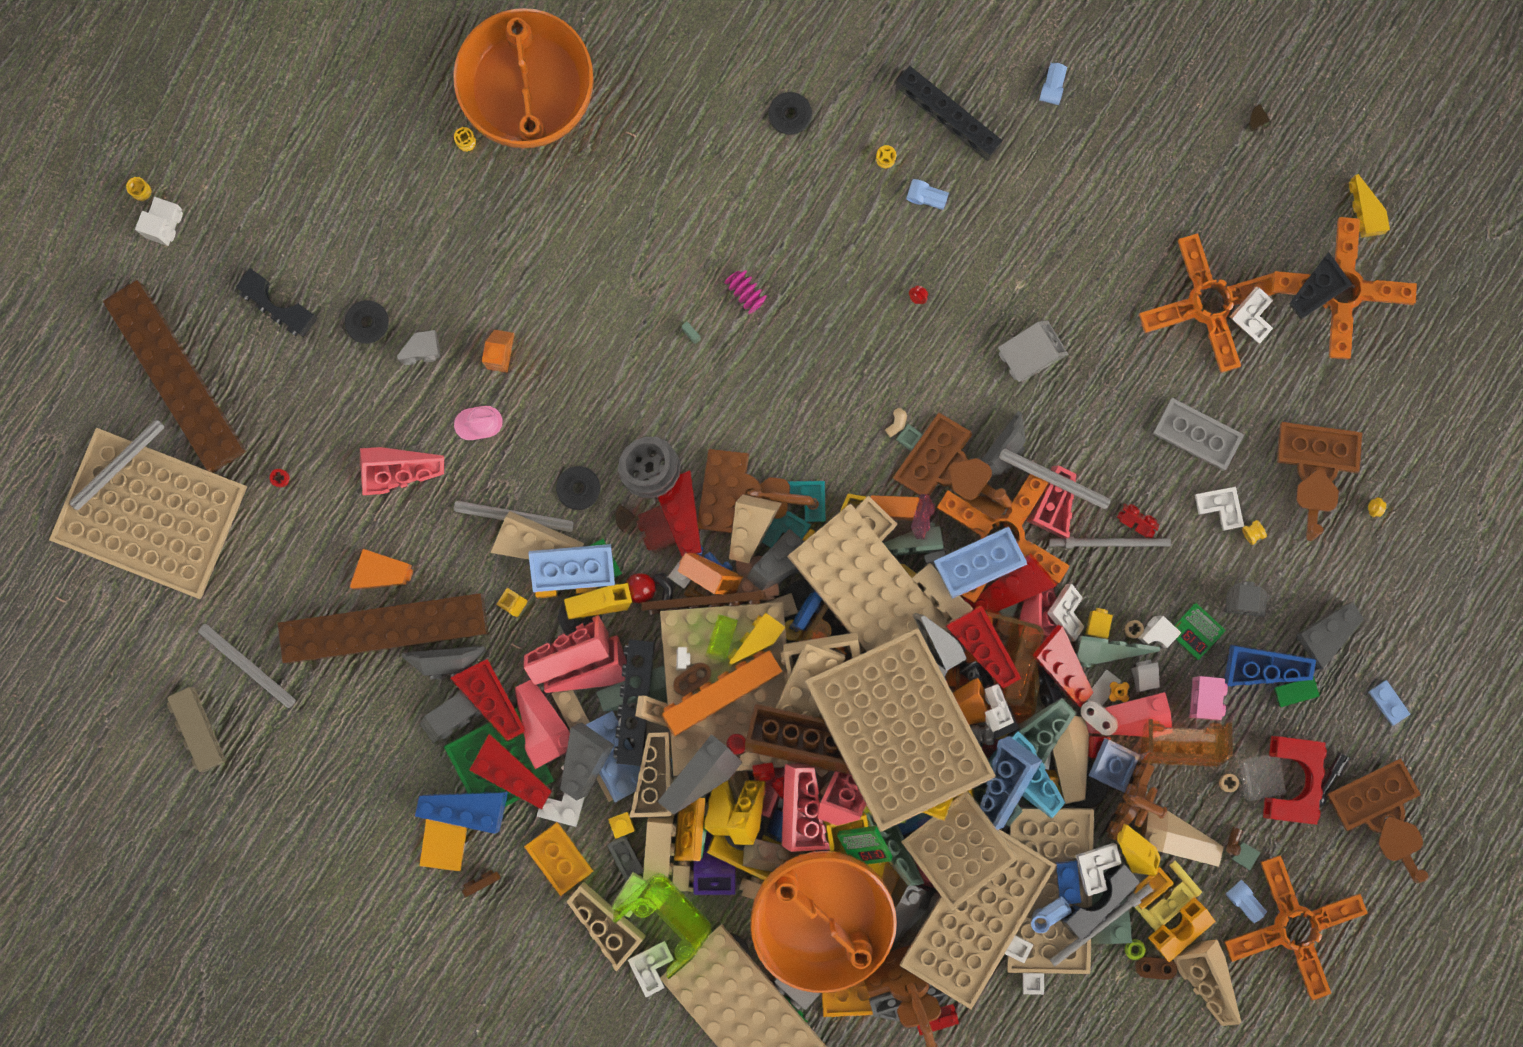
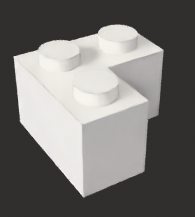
(160, 221)

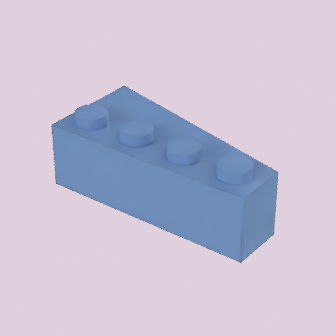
(1013, 771)

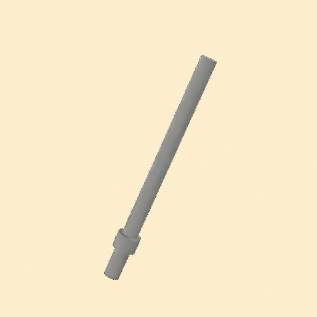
(1071, 542)
(1133, 900)

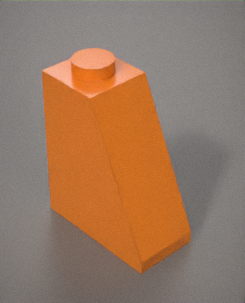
(498, 351)
(898, 507)
(379, 571)
(709, 574)
(972, 701)

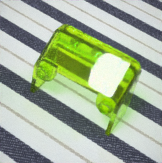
(676, 911)

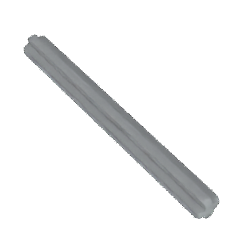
(117, 464)
(1054, 478)
(499, 513)
(246, 665)

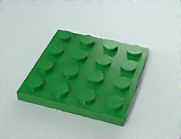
(465, 750)

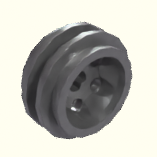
(658, 481)

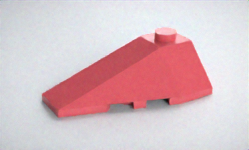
(392, 468)
(1036, 610)
(593, 675)
(1135, 713)
(545, 732)
(841, 801)

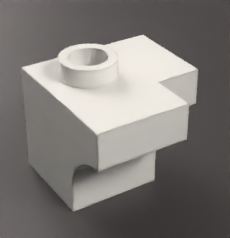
(1160, 631)

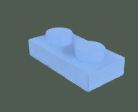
(1389, 702)

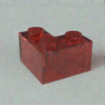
(656, 530)

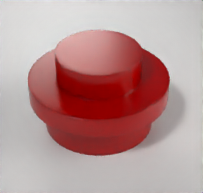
(918, 295)
(736, 743)

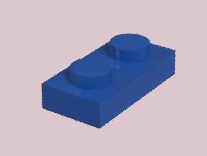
(1068, 881)

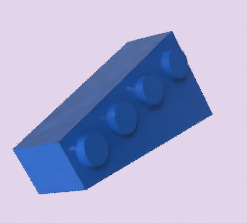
(1260, 666)

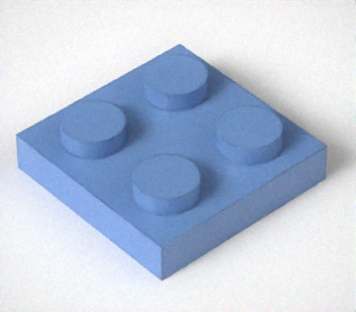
(1114, 765)

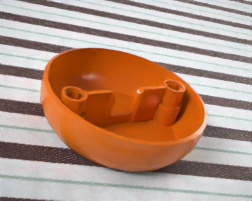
(523, 78)
(822, 920)

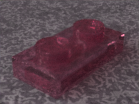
(922, 516)

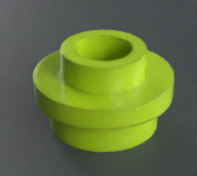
(1139, 954)

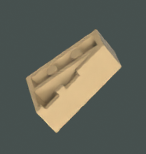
(750, 526)
(659, 846)

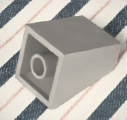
(1032, 350)

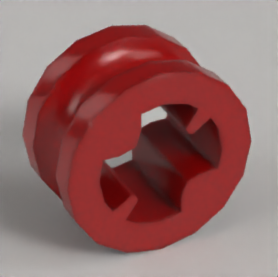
(284, 482)

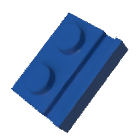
(805, 613)

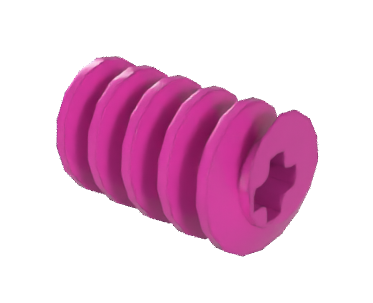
(745, 291)

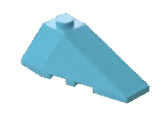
(1040, 790)

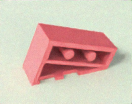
(1054, 507)

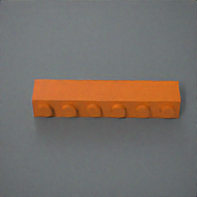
(721, 693)

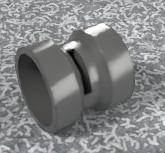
(988, 734)

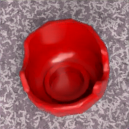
(641, 587)

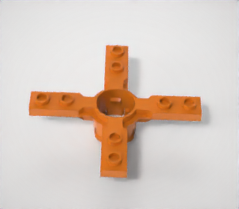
(1375, 291)
(1191, 308)
(1013, 518)
(1275, 935)

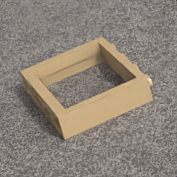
(827, 642)

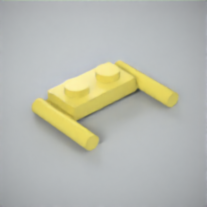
(1164, 909)

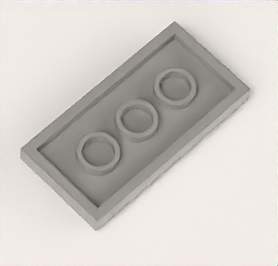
(1198, 434)

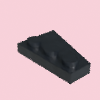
(1321, 286)

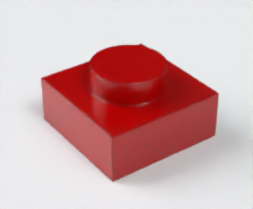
(1095, 744)
(764, 771)

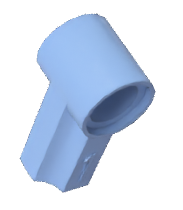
(1052, 88)
(922, 193)
(1243, 898)
(1051, 913)

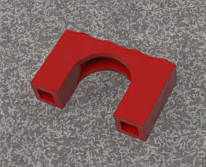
(1310, 757)

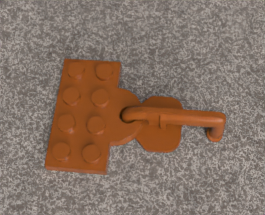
(1321, 452)
(941, 461)
(728, 480)
(1378, 797)
(1136, 802)
(916, 1005)

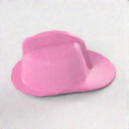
(478, 423)

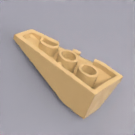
(1071, 760)
(1180, 839)
(1209, 974)

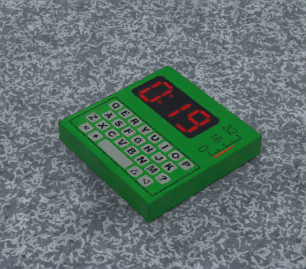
(1198, 631)
(865, 844)

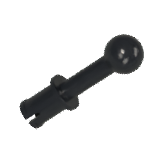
(1335, 769)

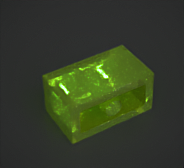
(721, 638)

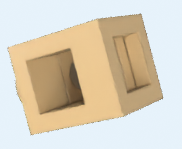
(683, 876)
(750, 887)

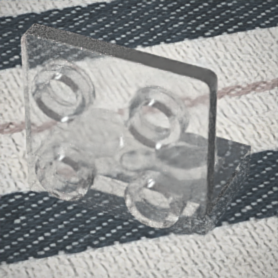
(1261, 777)

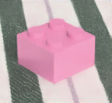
(1207, 698)

